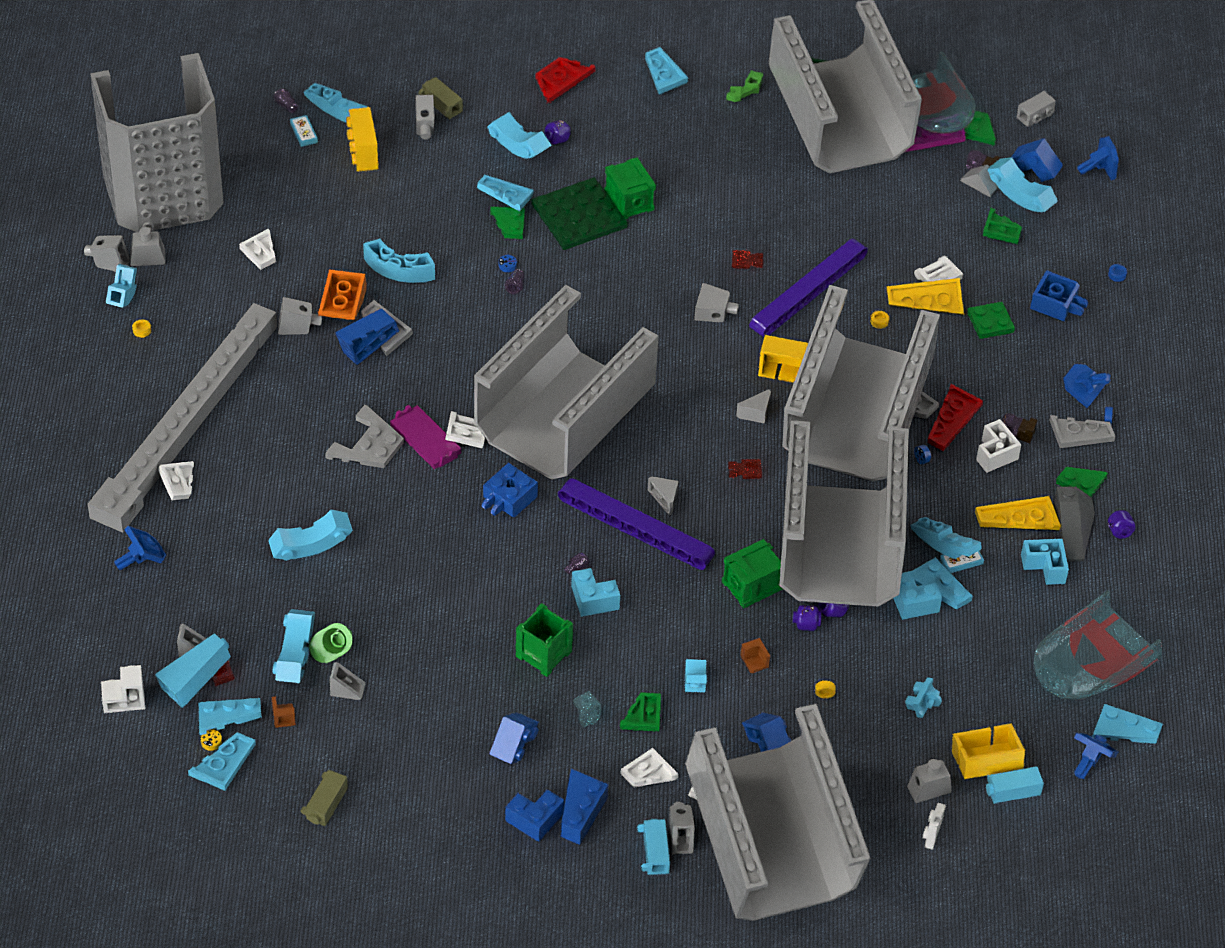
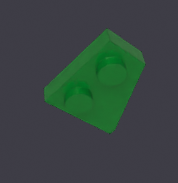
(980, 129)
(509, 221)
(1001, 228)
(1084, 479)
(644, 713)

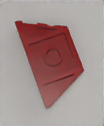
(561, 77)

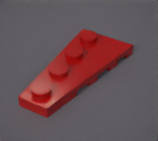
(953, 416)

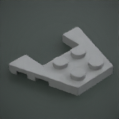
(374, 447)

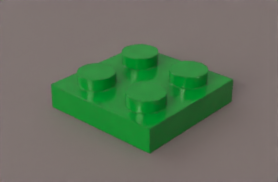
(991, 320)

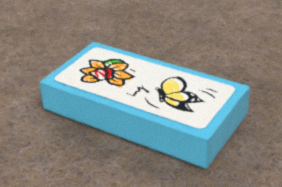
(303, 131)
(962, 562)

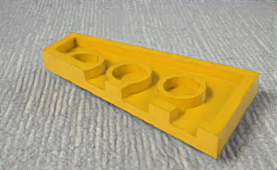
(931, 296)
(1022, 514)

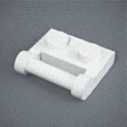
(948, 271)
(462, 433)

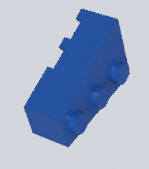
(366, 335)
(582, 805)

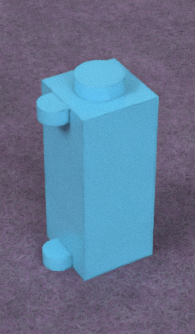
(1014, 785)
(655, 846)

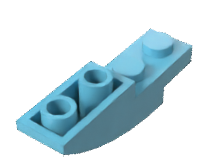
(331, 101)
(943, 539)

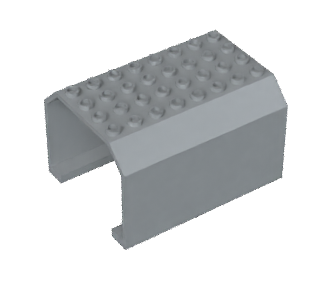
(852, 106)
(164, 168)
(856, 392)
(552, 401)
(843, 540)
(779, 821)

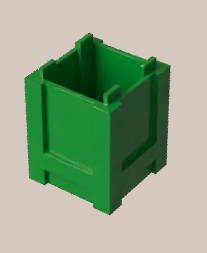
(630, 187)
(752, 573)
(544, 639)

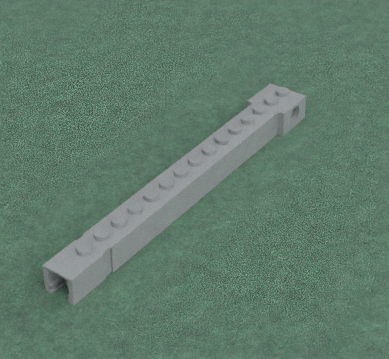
(122, 497)

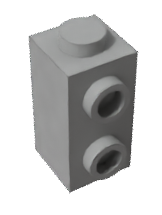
(1036, 109)

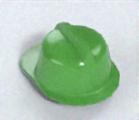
(331, 643)

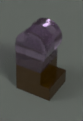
(977, 159)
(1019, 427)

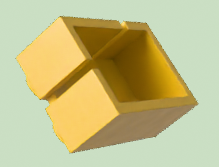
(362, 139)
(782, 351)
(979, 758)

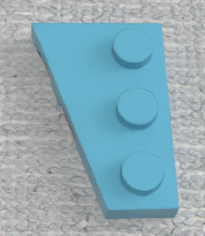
(664, 71)
(506, 192)
(950, 588)
(219, 713)
(1125, 725)
(225, 763)

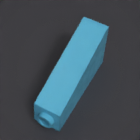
(193, 669)

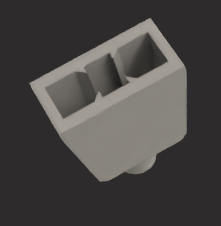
(425, 121)
(147, 248)
(108, 252)
(714, 304)
(296, 317)
(929, 781)
(681, 818)

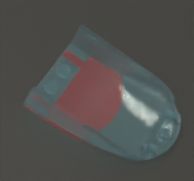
(945, 99)
(1092, 653)

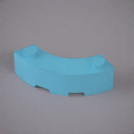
(516, 140)
(1018, 189)
(406, 268)
(299, 543)
(294, 651)

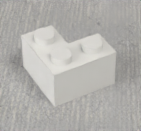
(998, 446)
(124, 693)

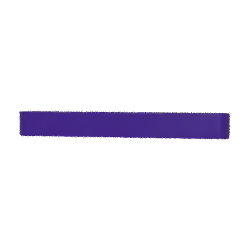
(808, 287)
(636, 524)

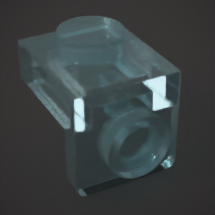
(589, 708)

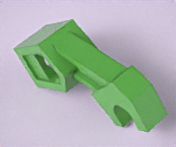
(752, 85)

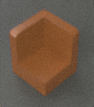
(755, 655)
(283, 714)

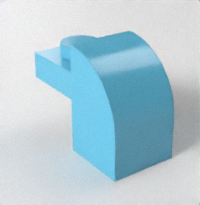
(123, 288)
(695, 675)

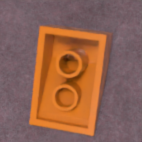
(343, 295)

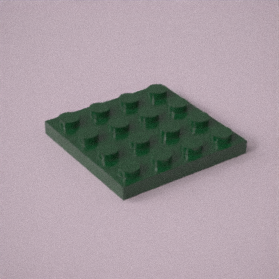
(579, 213)

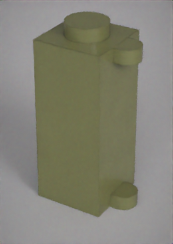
(443, 97)
(326, 798)

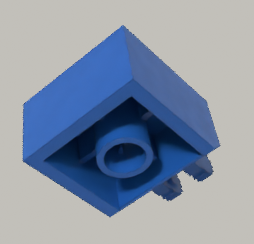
(1057, 297)
(509, 491)

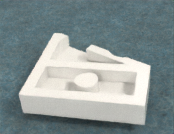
(259, 249)
(177, 479)
(648, 770)
(935, 819)

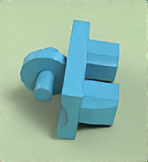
(926, 697)

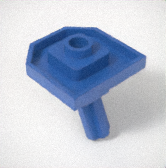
(1104, 157)
(1084, 383)
(142, 548)
(1092, 752)

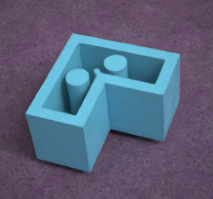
(1046, 555)
(593, 596)
(915, 599)

